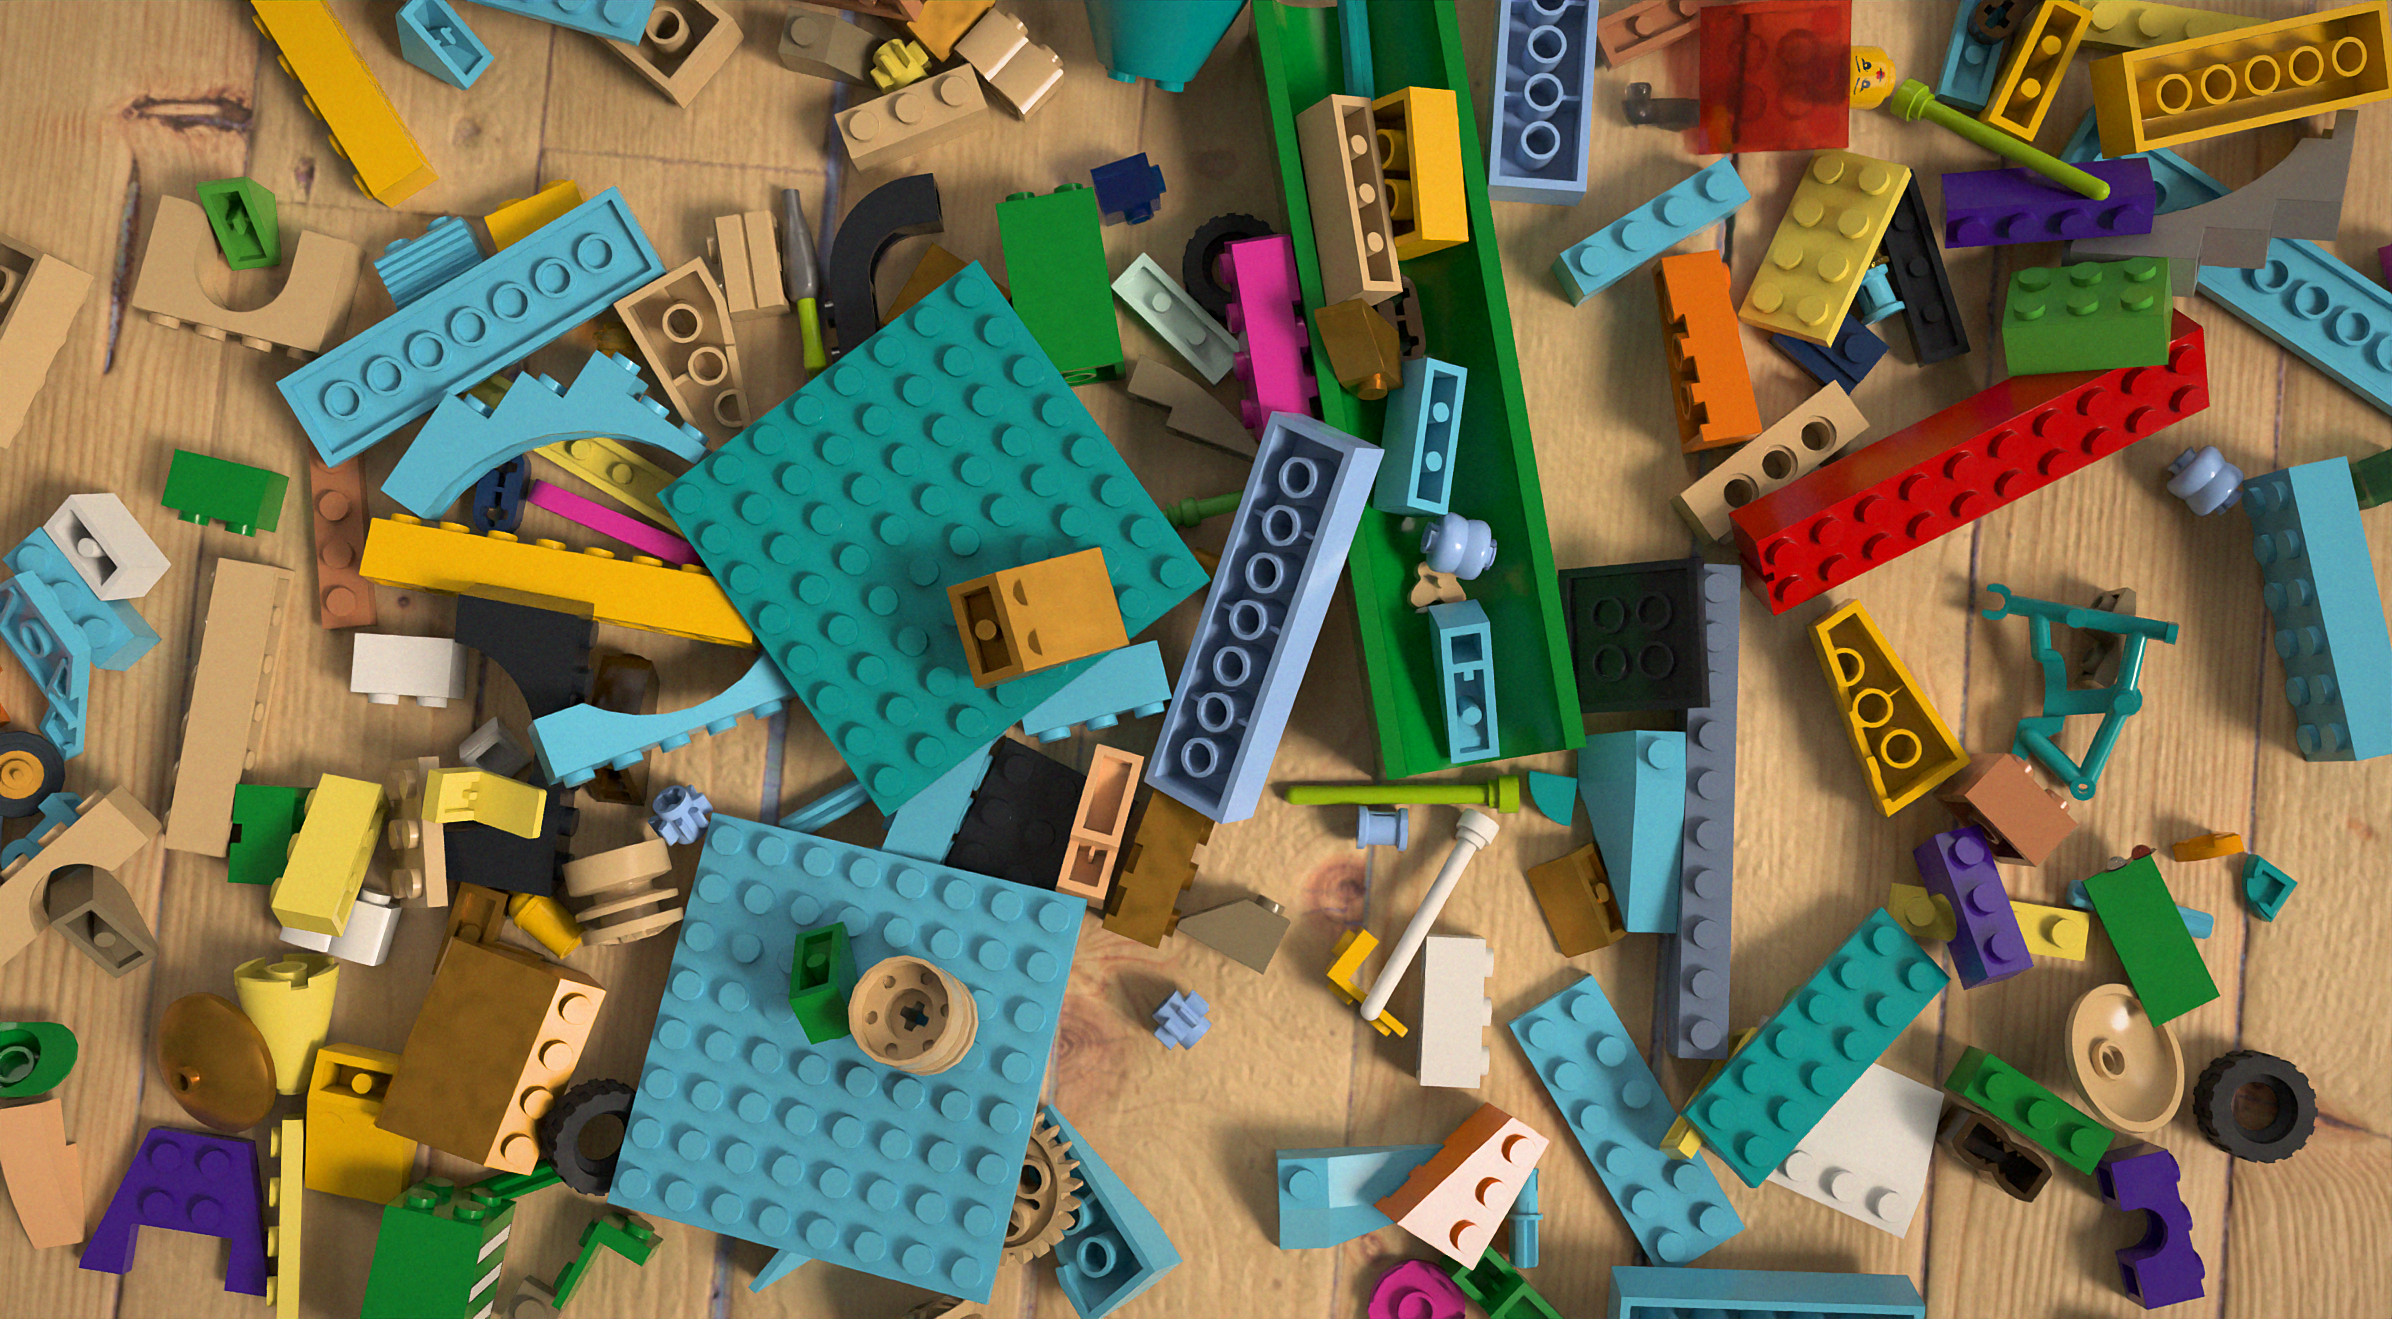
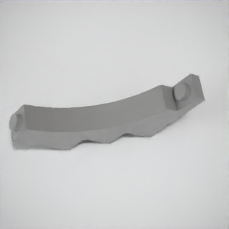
(2290, 201)

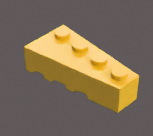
(1886, 715)

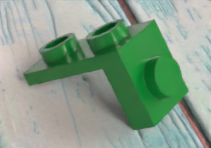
(627, 1236)

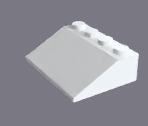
(1868, 1150)

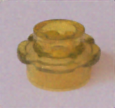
(613, 338)

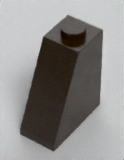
(628, 687)

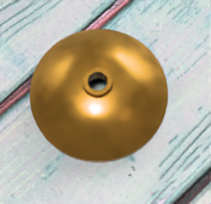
(216, 1062)

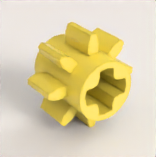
(899, 65)

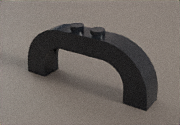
(872, 227)

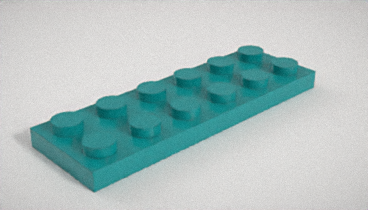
(1815, 1047)

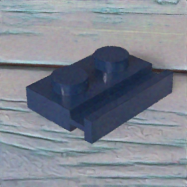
(1847, 361)

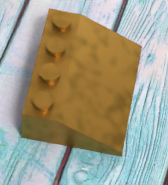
(490, 1055)

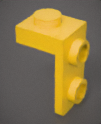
(1349, 953)

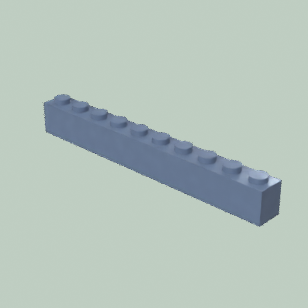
(1702, 943)

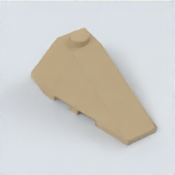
(691, 347)

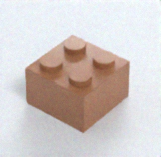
(2012, 809)

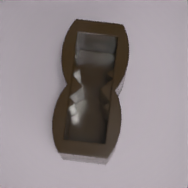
(1992, 1153)

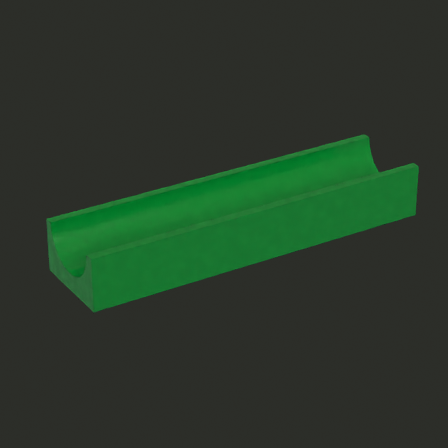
(1495, 461)

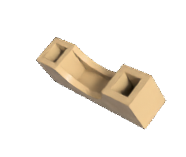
(104, 837)

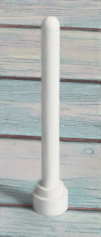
(1473, 833)

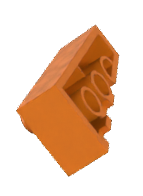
(1704, 353)

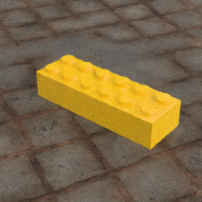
(2242, 78)

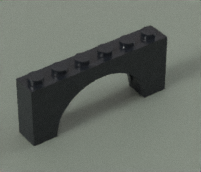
(546, 652)

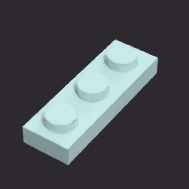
(1177, 319)

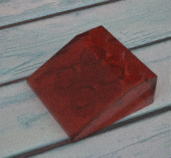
(1775, 77)

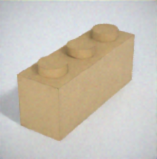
(914, 118)

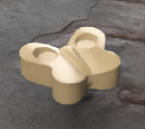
(1432, 587)

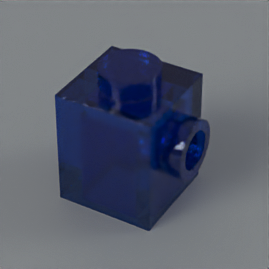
(1128, 190)

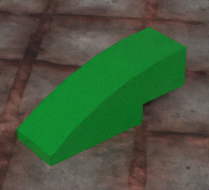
(1500, 1288)

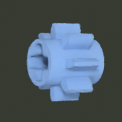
(680, 814)
(1181, 1019)

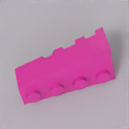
(1267, 331)

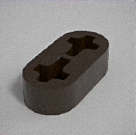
(2015, 13)
(1407, 319)

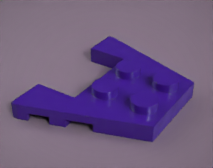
(192, 1186)

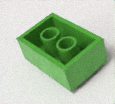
(2088, 317)

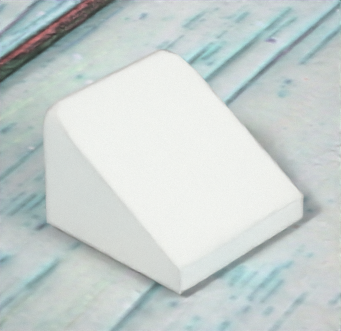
(494, 750)

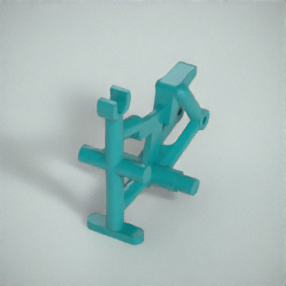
(2117, 702)

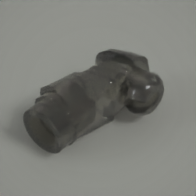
(1664, 113)

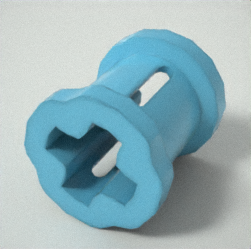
(1877, 296)

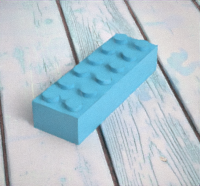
(2324, 608)
(1758, 1294)

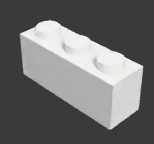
(1453, 1010)

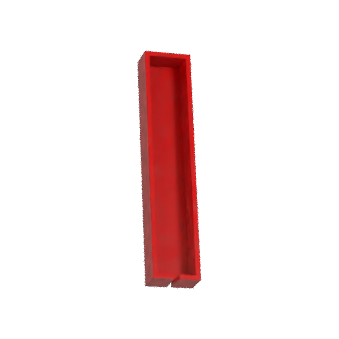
(1957, 469)

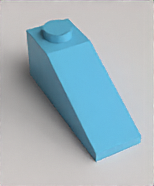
(1465, 679)

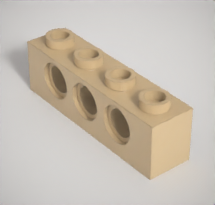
(1826, 412)

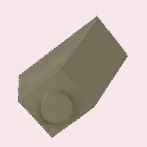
(828, 48)
(101, 920)
(1240, 929)

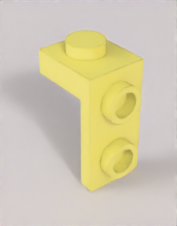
(485, 798)

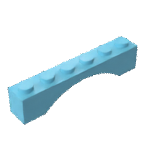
(588, 737)

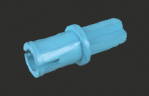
(1523, 1225)

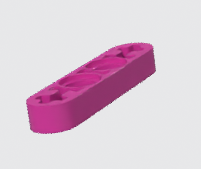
(613, 524)

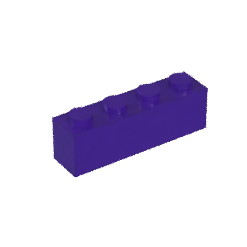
(2029, 207)

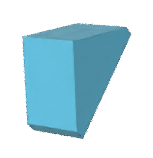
(441, 42)

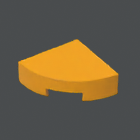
(2207, 846)

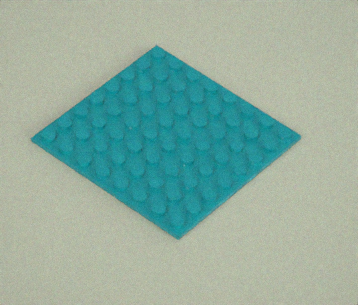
(907, 473)

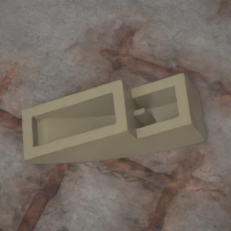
(1192, 410)

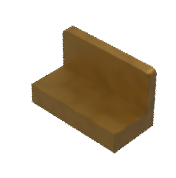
(1578, 900)

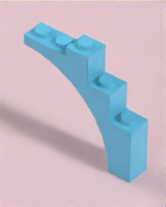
(467, 441)

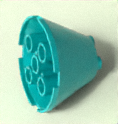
(1159, 37)

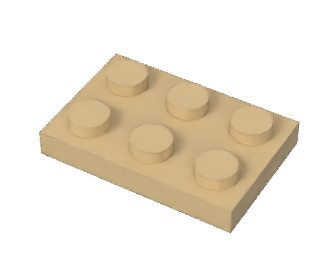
(419, 843)

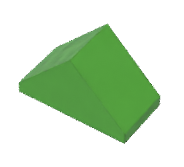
(243, 221)

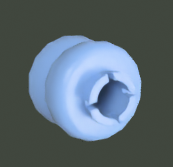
(2205, 480)
(1458, 546)

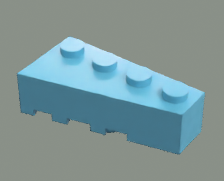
(927, 822)

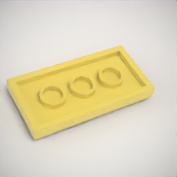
(1824, 245)

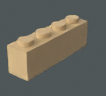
(1348, 200)

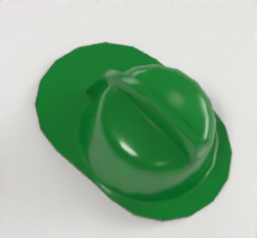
(34, 1057)

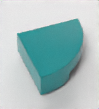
(1553, 795)
(2265, 887)

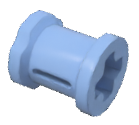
(1382, 828)

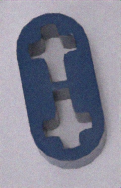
(513, 496)

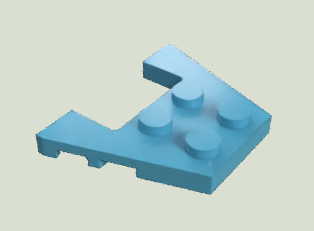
(52, 653)

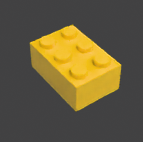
(1422, 169)

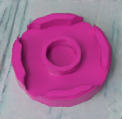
(1416, 1291)

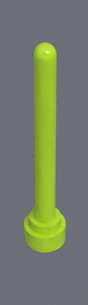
(1916, 102)
(1497, 794)

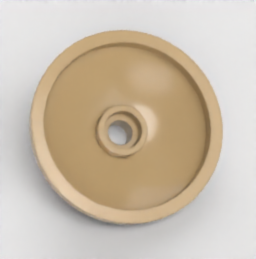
(2122, 1063)

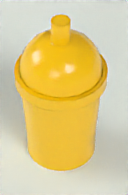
(546, 922)

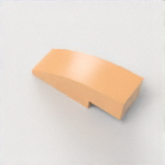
(1100, 825)
(42, 1173)

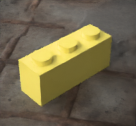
(330, 855)

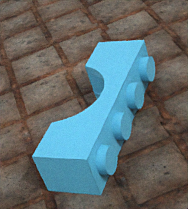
(1650, 230)

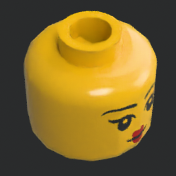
(1870, 77)

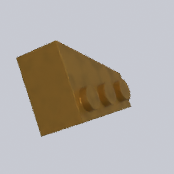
(1157, 871)

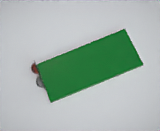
(2150, 936)

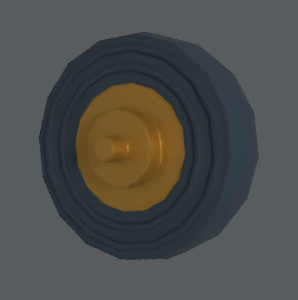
(28, 773)

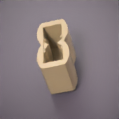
(1011, 64)

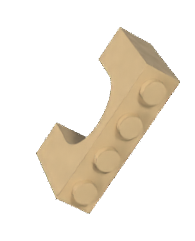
(181, 287)

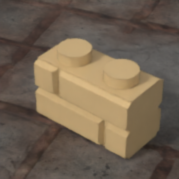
(749, 265)

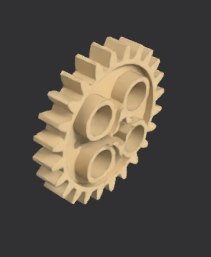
(1042, 1224)

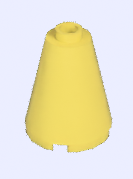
(291, 1010)

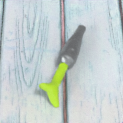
(802, 279)

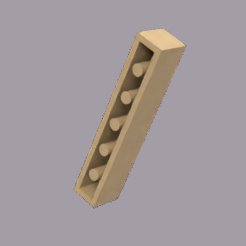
(228, 704)

